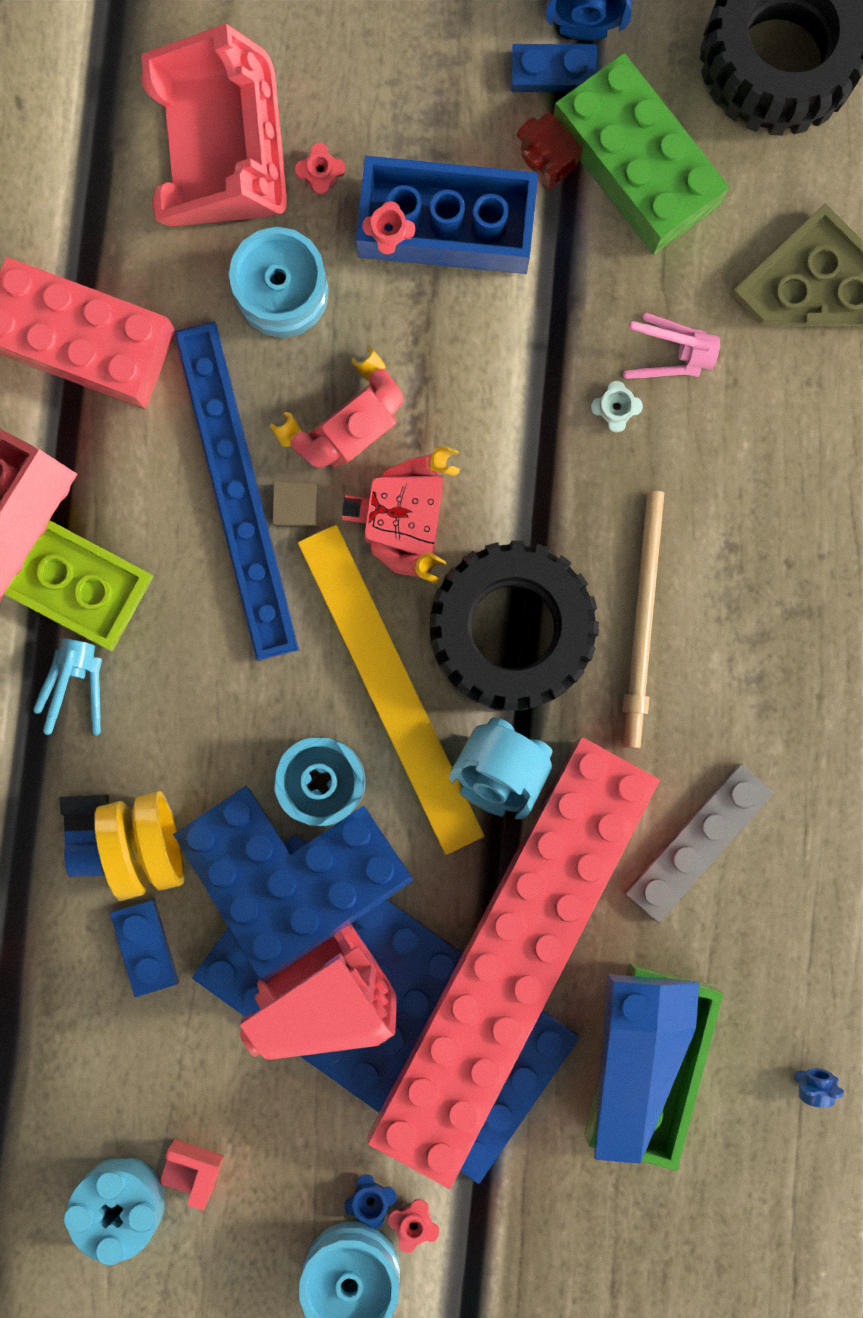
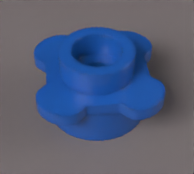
(818, 1087)
(373, 1214)

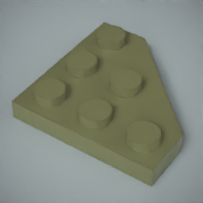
(809, 277)

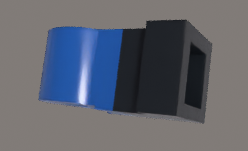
(81, 847)

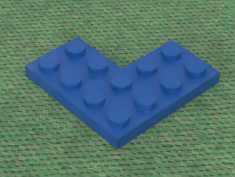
(282, 900)

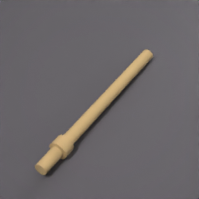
(635, 702)

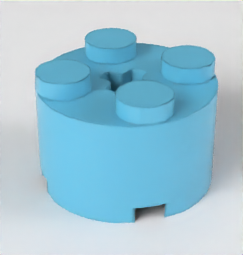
(502, 769)
(296, 774)
(99, 1229)

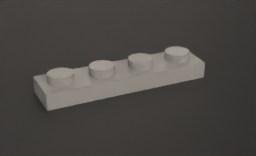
(699, 842)

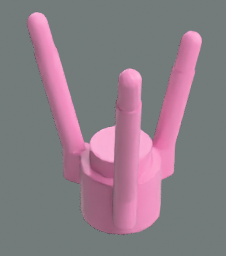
(695, 348)

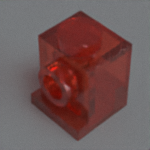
(549, 149)

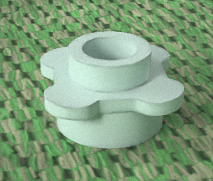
(617, 394)

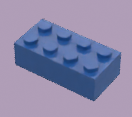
(458, 211)

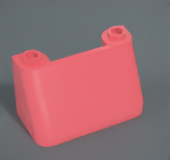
(219, 129)
(323, 1003)

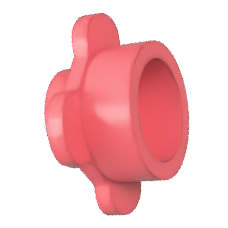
(320, 181)
(388, 214)
(415, 1212)

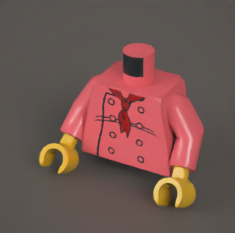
(350, 426)
(404, 513)

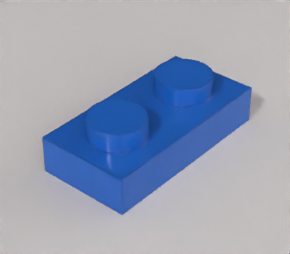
(552, 66)
(144, 948)

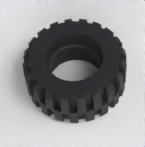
(775, 96)
(513, 567)

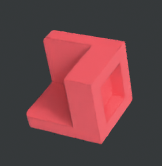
(191, 1171)

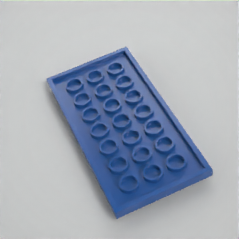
(418, 969)

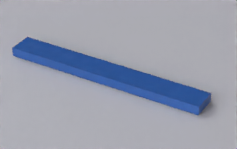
(236, 491)

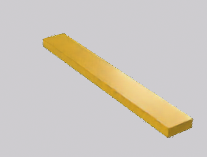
(390, 689)

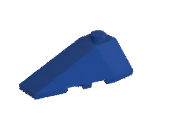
(642, 1051)

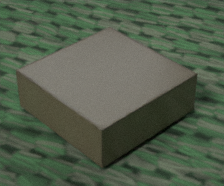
(295, 504)

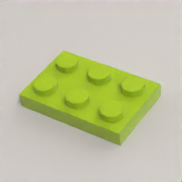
(80, 585)

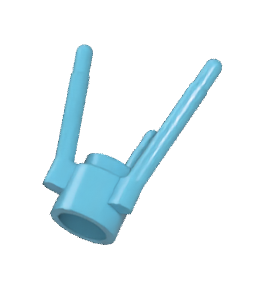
(73, 661)

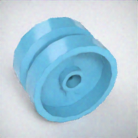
(272, 258)
(353, 1253)

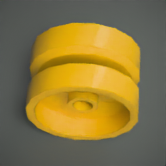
(139, 846)

